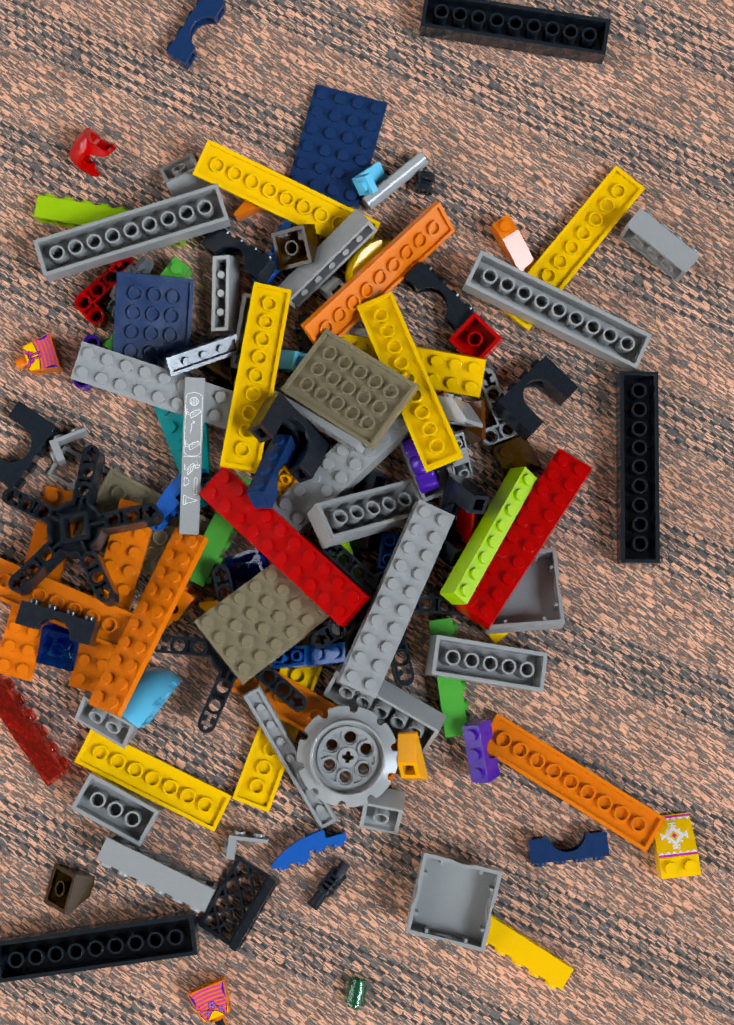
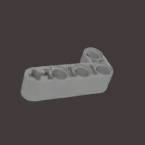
(499, 423)

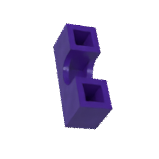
(476, 737)

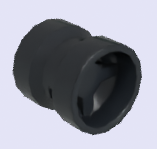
(424, 184)

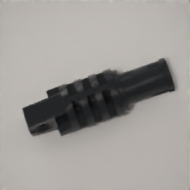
(329, 884)

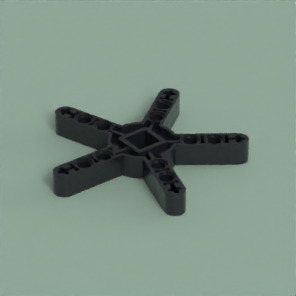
(82, 547)
(369, 584)
(225, 673)

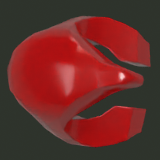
(89, 144)

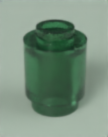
(356, 993)

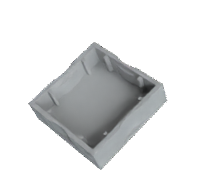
(536, 599)
(453, 900)

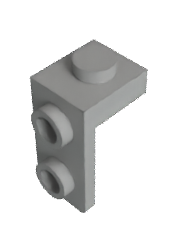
(59, 440)
(231, 845)

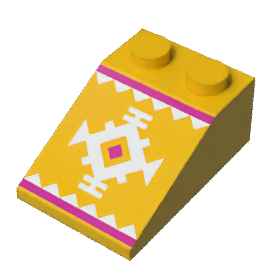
(676, 848)

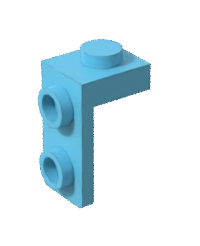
(368, 179)

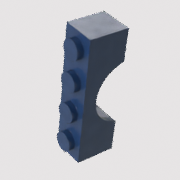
(181, 49)
(264, 485)
(592, 845)

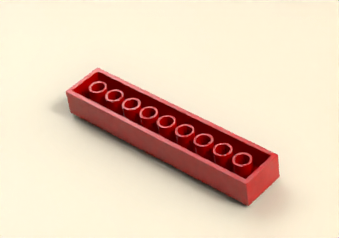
(526, 537)
(285, 548)

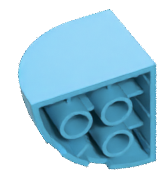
(150, 695)

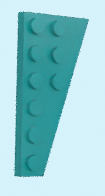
(173, 430)

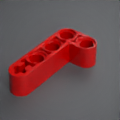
(95, 301)

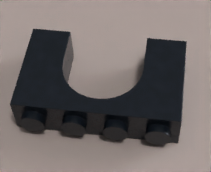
(544, 376)
(41, 432)
(309, 443)
(459, 494)

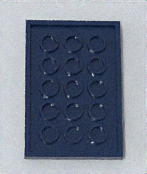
(337, 143)
(151, 315)

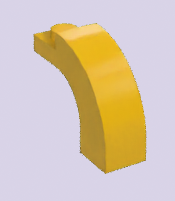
(363, 256)

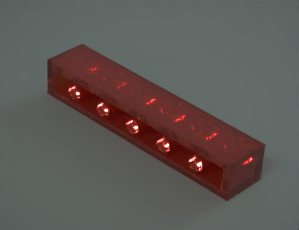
(31, 735)

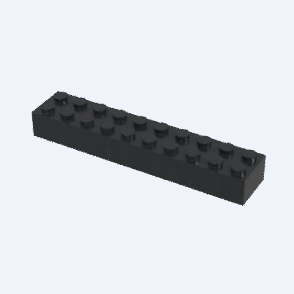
(517, 28)
(637, 468)
(98, 946)

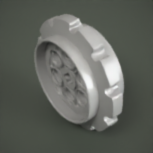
(360, 785)

